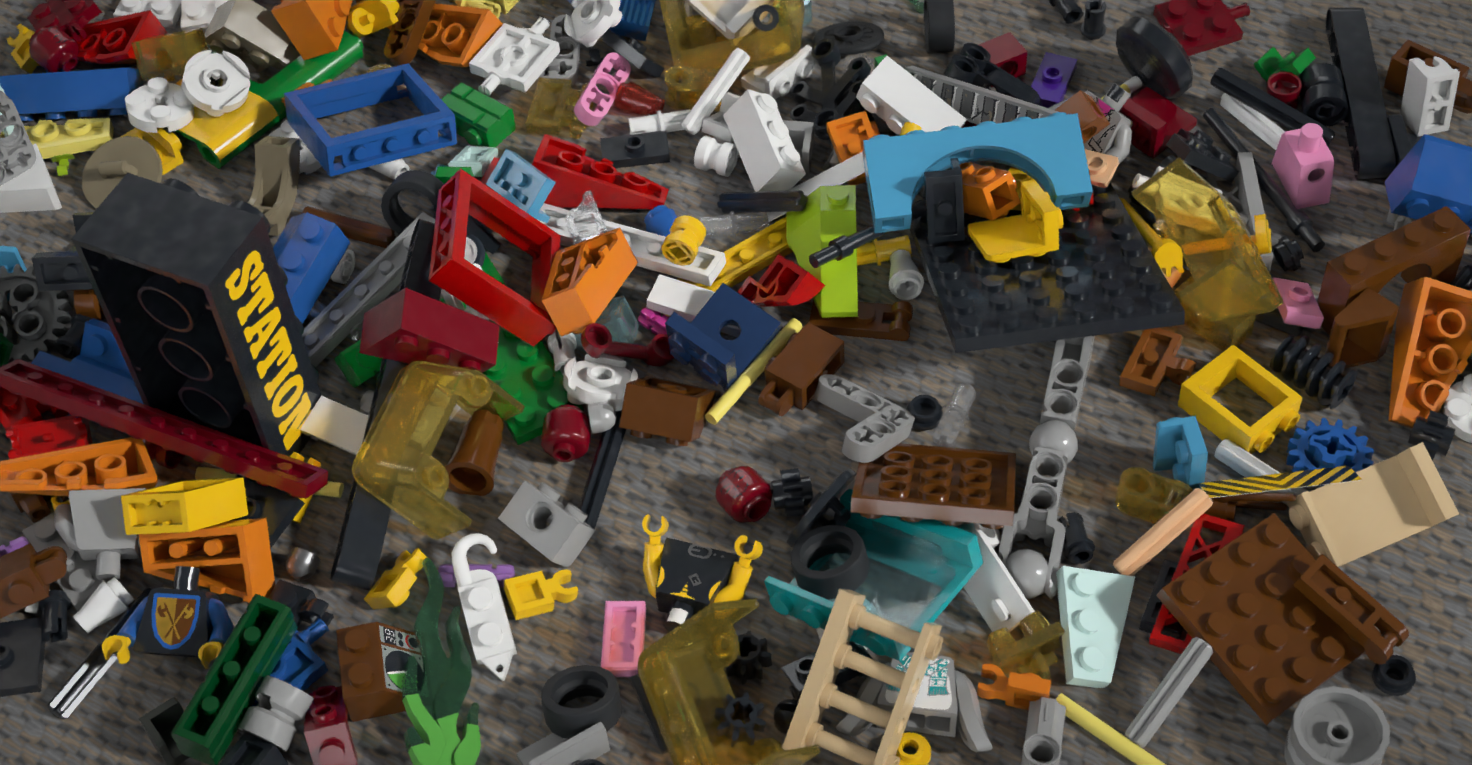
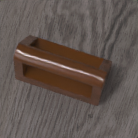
(1369, 325)

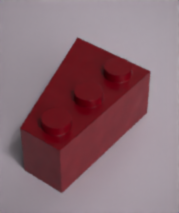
(425, 329)

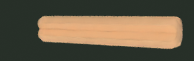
(1163, 533)

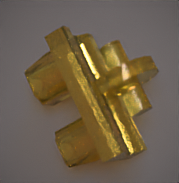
(1031, 653)

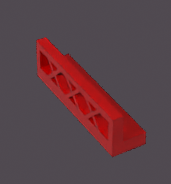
(1231, 532)

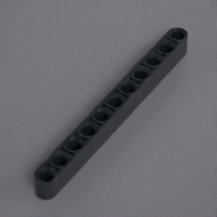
(365, 515)

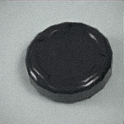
(1154, 57)

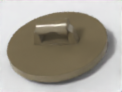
(114, 161)

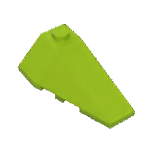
(826, 217)

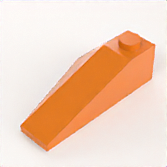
(457, 33)
(1429, 347)
(88, 467)

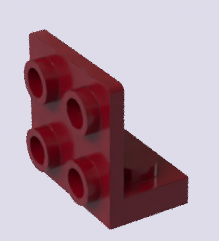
(1154, 121)

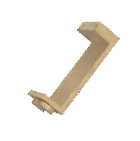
(1369, 514)

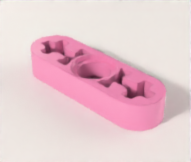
(593, 94)

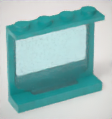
(909, 581)

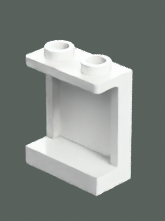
(729, 17)

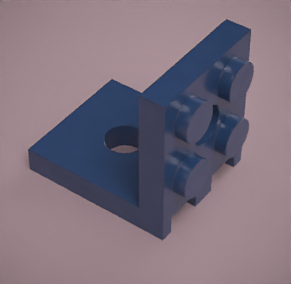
(704, 348)

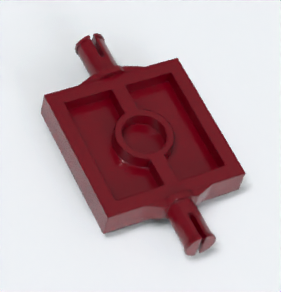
(65, 14)
(1201, 23)

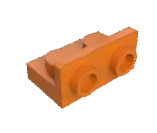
(848, 137)

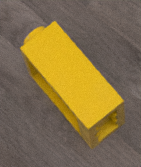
(1233, 363)
(184, 506)

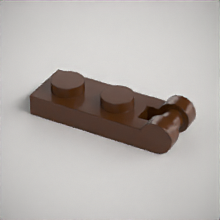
(869, 321)
(1352, 609)

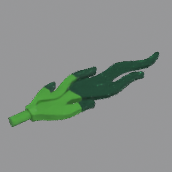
(443, 689)

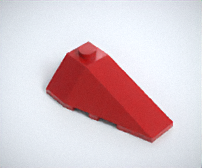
(112, 39)
(578, 173)

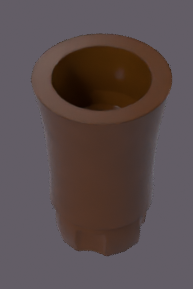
(475, 455)

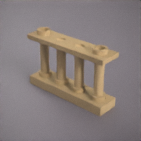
(836, 654)

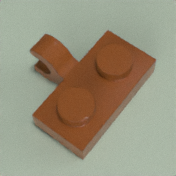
(1155, 359)

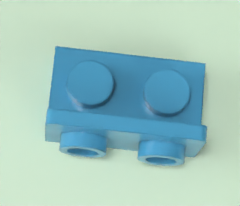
(521, 184)
(1181, 448)

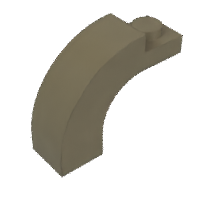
(276, 179)

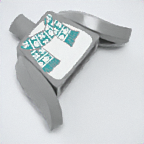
(941, 704)

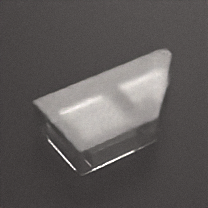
(585, 220)

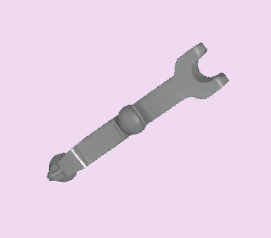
(1052, 448)

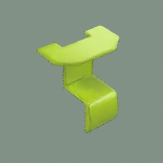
(63, 160)

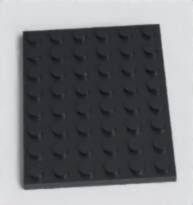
(1089, 287)

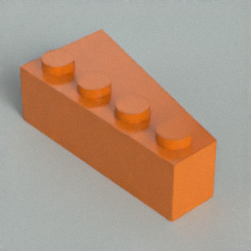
(313, 24)

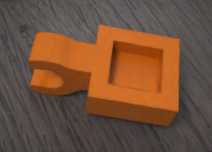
(1016, 690)

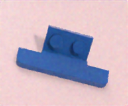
(98, 363)

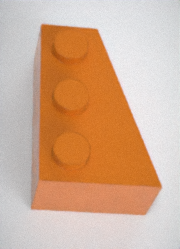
(586, 280)
(230, 556)

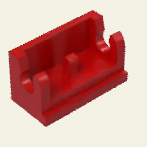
(48, 436)

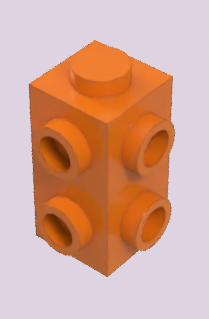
(988, 191)

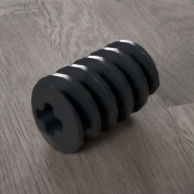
(1313, 372)

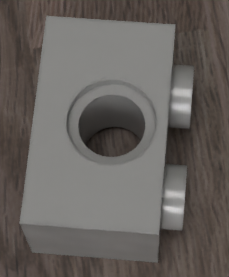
(528, 516)

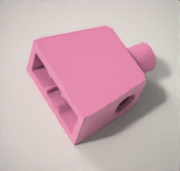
(1304, 156)

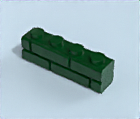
(234, 679)

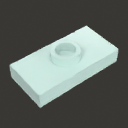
(475, 157)

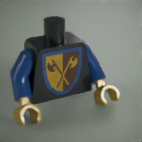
(174, 623)

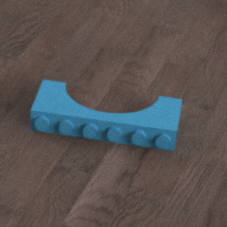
(1043, 148)

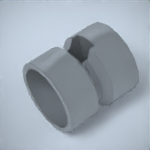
(276, 712)

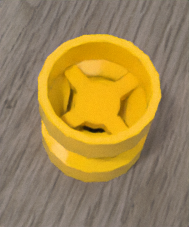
(683, 241)

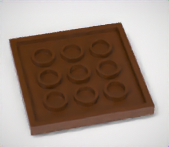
(938, 485)
(1260, 625)

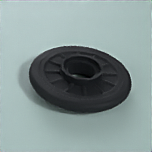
(852, 36)

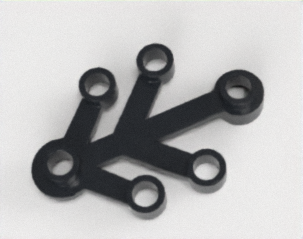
(827, 57)

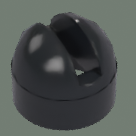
(784, 718)

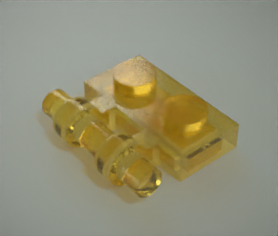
(549, 108)

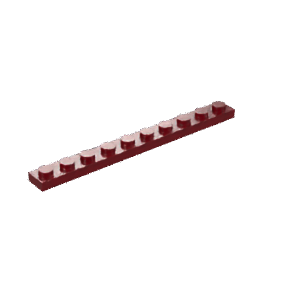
(163, 429)

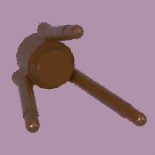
(1226, 506)

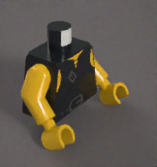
(693, 576)

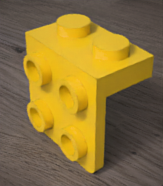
(1023, 234)

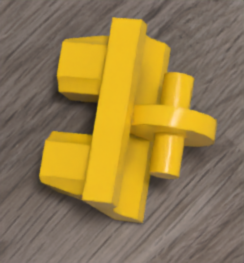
(371, 16)

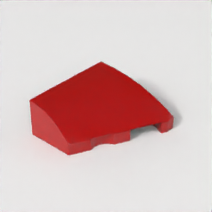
(781, 285)

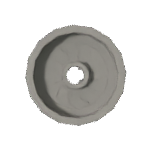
(1337, 729)

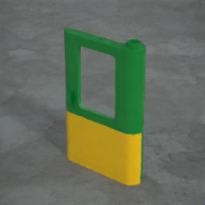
(264, 108)

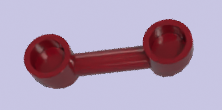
(598, 340)

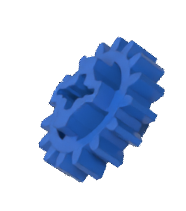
(1328, 448)

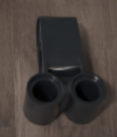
(975, 68)

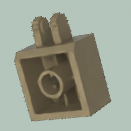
(251, 35)

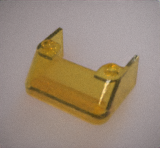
(696, 45)
(1214, 244)
(398, 449)
(688, 682)

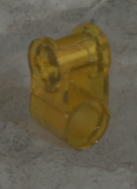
(692, 86)
(1153, 494)

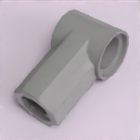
(1044, 732)

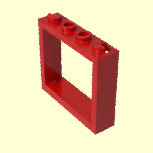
(471, 285)

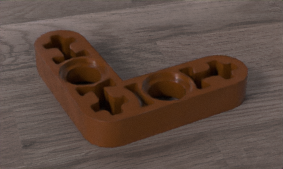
(402, 42)

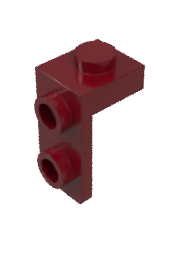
(328, 728)

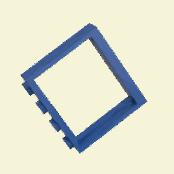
(374, 144)

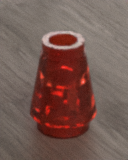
(636, 100)

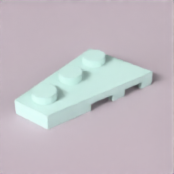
(1093, 617)

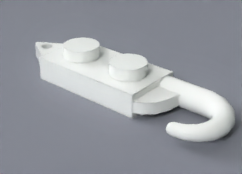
(483, 608)

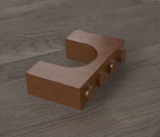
(1420, 249)

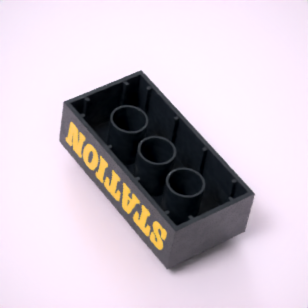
(201, 310)

